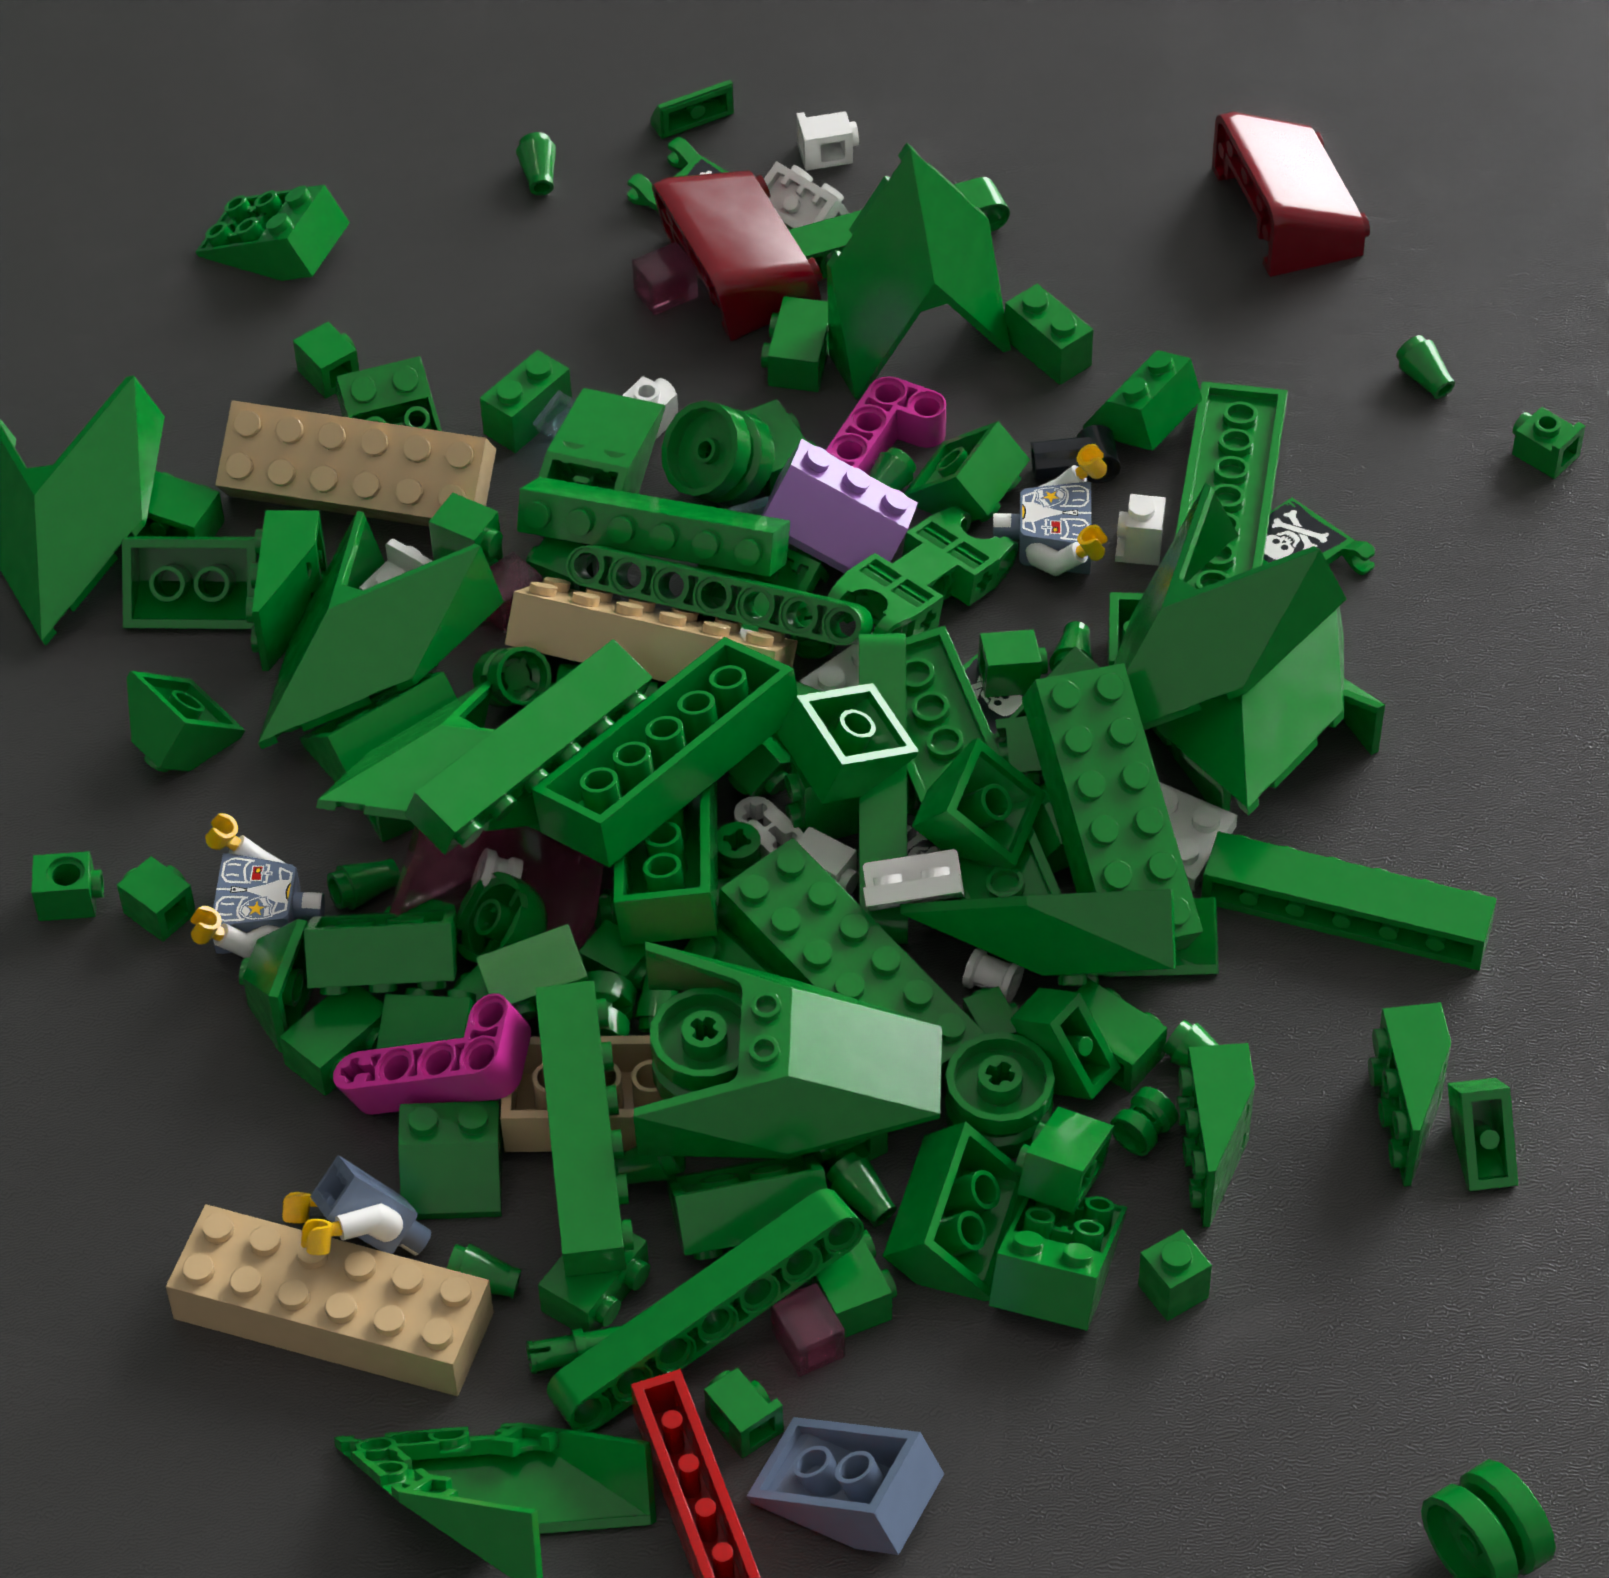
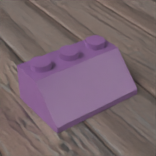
(838, 509)

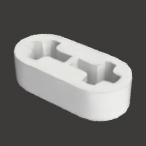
(776, 824)

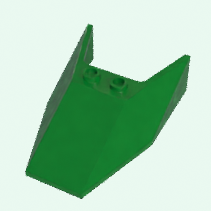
(1080, 933)
(808, 1073)

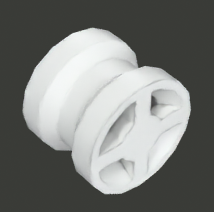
(490, 862)

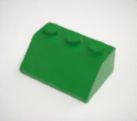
(186, 581)
(351, 736)
(381, 951)
(735, 1201)
(955, 1213)

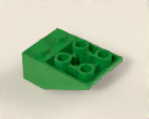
(276, 232)
(389, 394)
(604, 442)
(283, 578)
(1411, 1074)
(1217, 1117)
(1057, 1260)

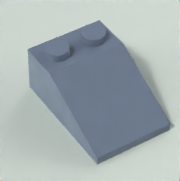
(849, 1482)

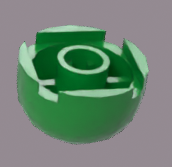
(499, 915)

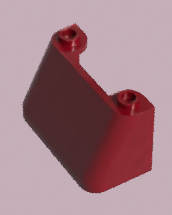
(1291, 190)
(736, 245)

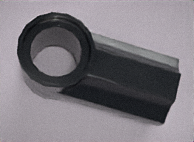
(1056, 456)

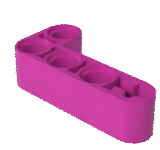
(886, 413)
(465, 1069)

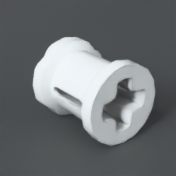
(991, 972)

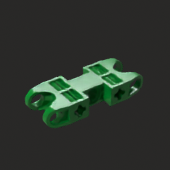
(934, 565)

